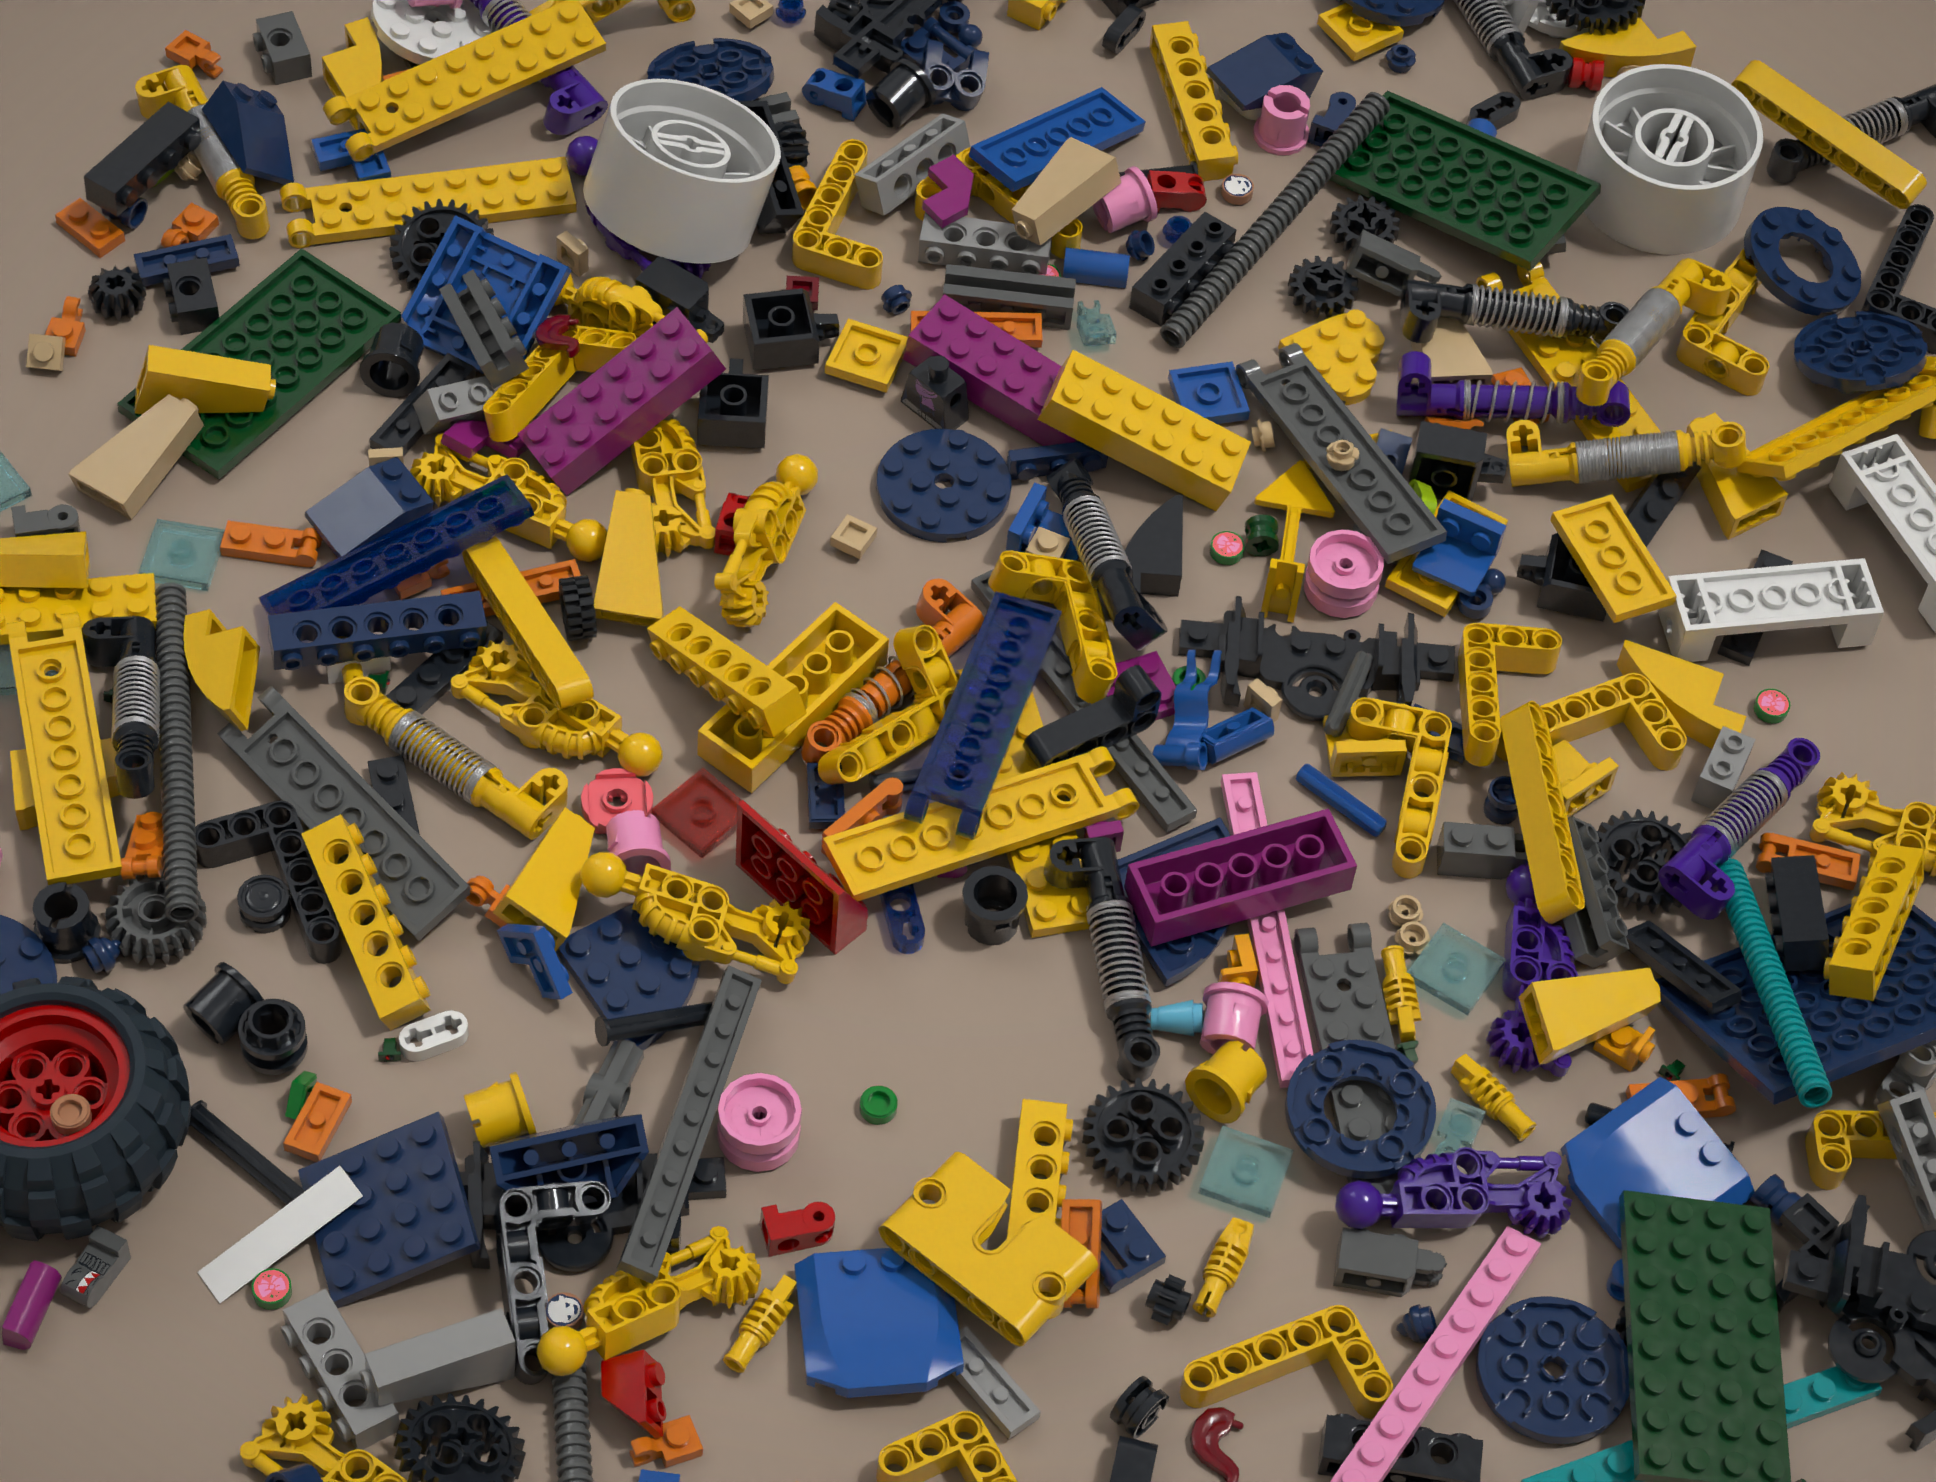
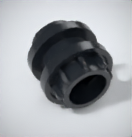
(273, 1036)

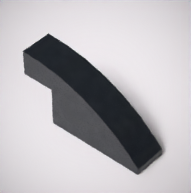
(1157, 550)

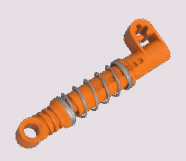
(892, 684)

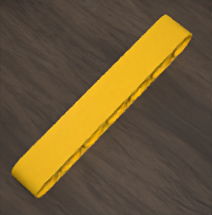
(1830, 135)
(528, 624)
(1542, 812)

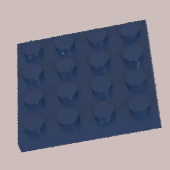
(408, 1214)

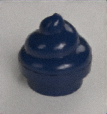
(101, 954)
(1418, 1324)

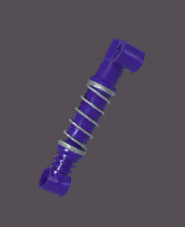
(1498, 401)

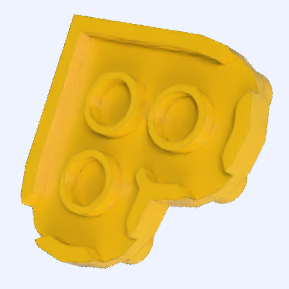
(1343, 352)

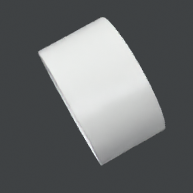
(1670, 158)
(681, 171)

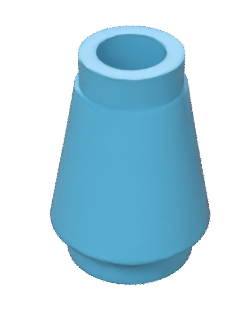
(1178, 1018)

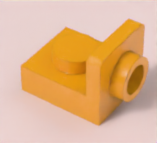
(1240, 962)
(1626, 1046)

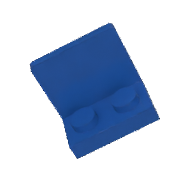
(1035, 514)
(1467, 552)

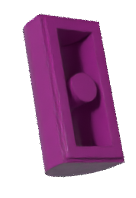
(30, 1305)

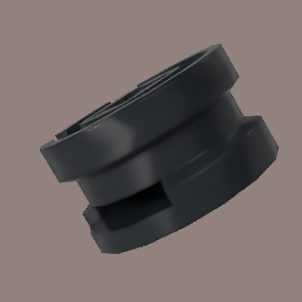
(264, 903)
(1139, 1406)

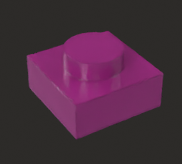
(1107, 829)

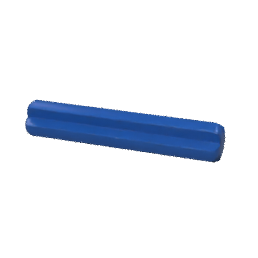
(1341, 800)

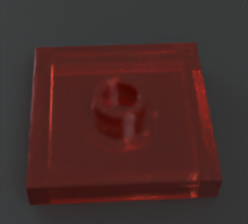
(699, 812)

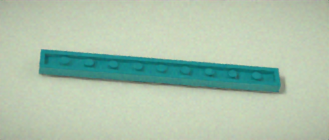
(1804, 1401)

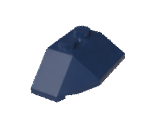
(588, 1151)

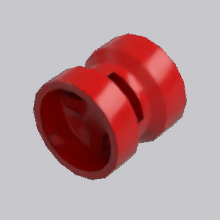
(1586, 74)

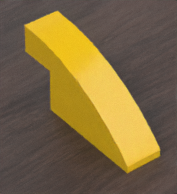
(1630, 47)
(356, 66)
(222, 664)
(1685, 690)

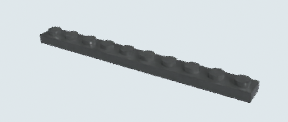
(1131, 755)
(689, 1126)

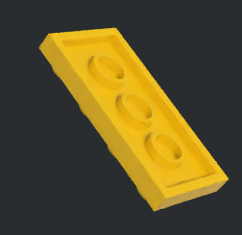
(1613, 558)
(1422, 589)

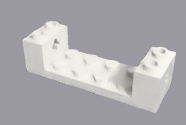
(1900, 497)
(1771, 600)

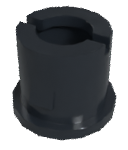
(900, 94)
(393, 361)
(993, 889)
(71, 933)
(221, 1003)

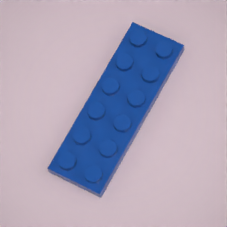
(1025, 150)

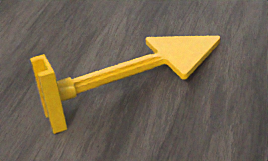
(1297, 494)

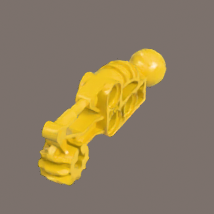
(612, 306)
(667, 466)
(447, 479)
(764, 537)
(539, 724)
(1867, 813)
(689, 916)
(633, 1311)
(310, 1444)

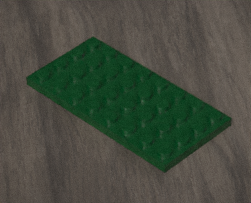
(1466, 183)
(302, 324)
(1702, 1341)

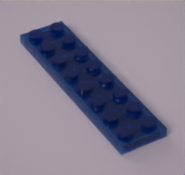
(405, 551)

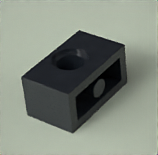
(193, 295)

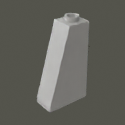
(442, 1360)

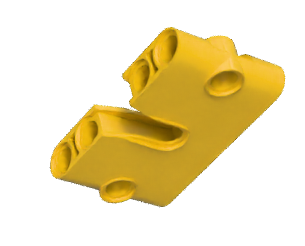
(996, 1284)

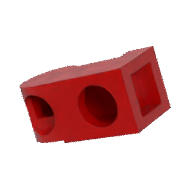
(1177, 190)
(724, 530)
(796, 1228)

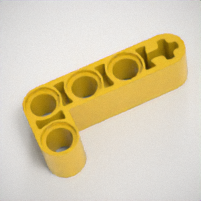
(1844, 1143)

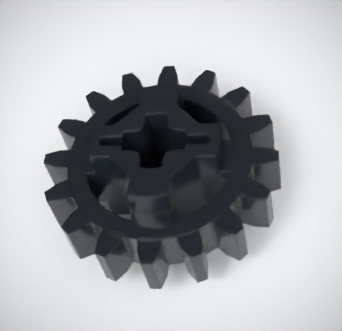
(1361, 215)
(1322, 287)

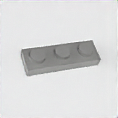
(994, 1388)

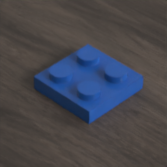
(1210, 392)

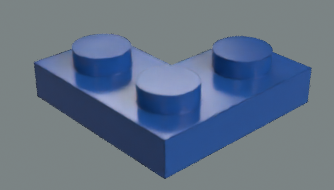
(331, 153)
(535, 948)

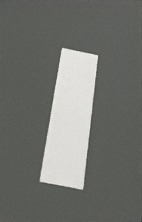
(279, 1234)

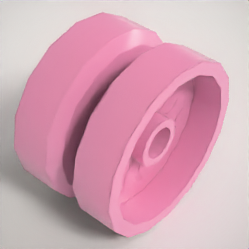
(1343, 573)
(759, 1122)

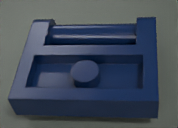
(914, 46)
(1129, 1245)

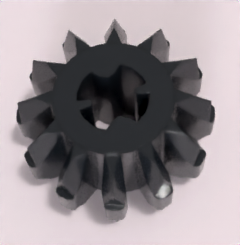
(793, 142)
(117, 293)

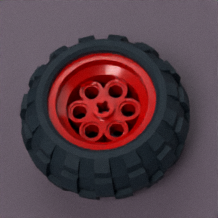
(109, 1052)

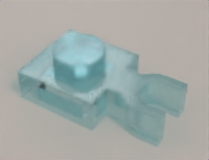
(1094, 327)
(1459, 1126)

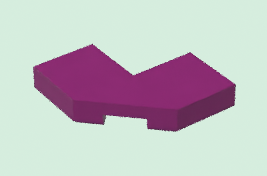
(956, 188)
(470, 436)

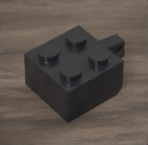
(676, 287)
(784, 328)
(734, 409)
(1453, 460)
(1561, 582)

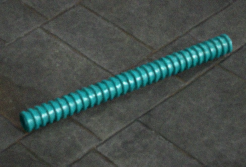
(1775, 991)

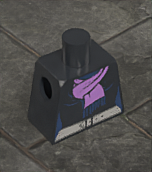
(937, 394)

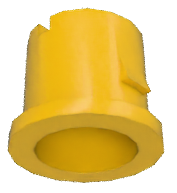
(1226, 1082)
(500, 1111)

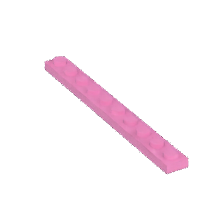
(1270, 942)
(1439, 1359)

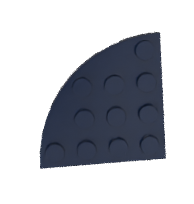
(1184, 955)
(628, 969)

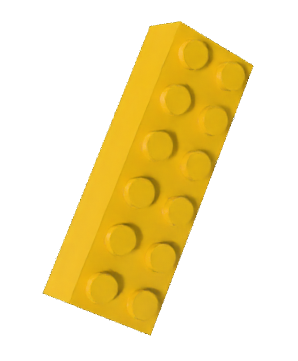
(1144, 430)
(824, 666)

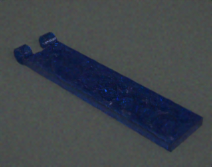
(985, 710)

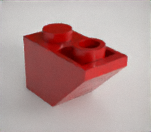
(634, 1389)

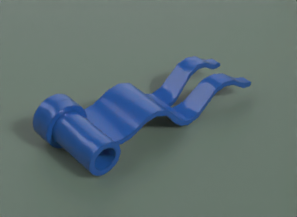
(1191, 718)

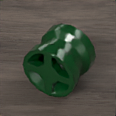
(1261, 535)

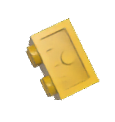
(1364, 758)
(1579, 779)

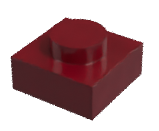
(809, 284)

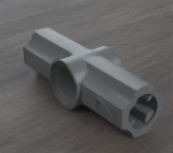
(611, 1087)

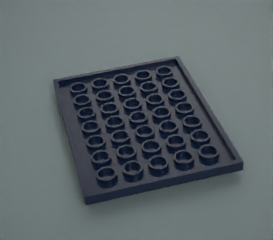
(1844, 1029)

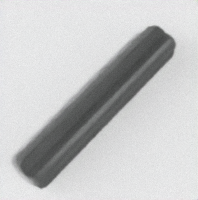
(1348, 693)

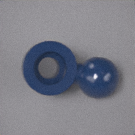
(955, 18)
(1481, 603)

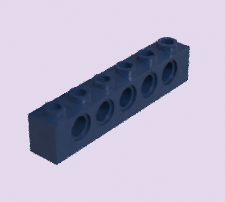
(360, 622)

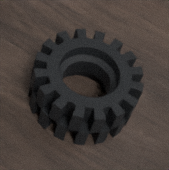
(577, 608)

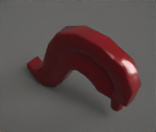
(550, 335)
(1204, 1439)

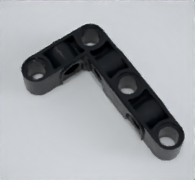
(518, 1257)

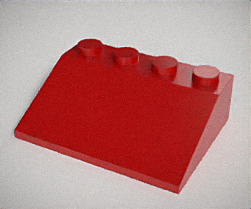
(793, 875)

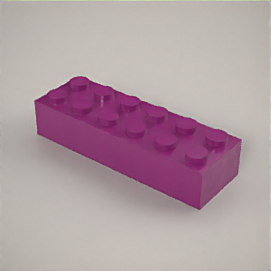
(998, 368)
(621, 401)
(1239, 877)

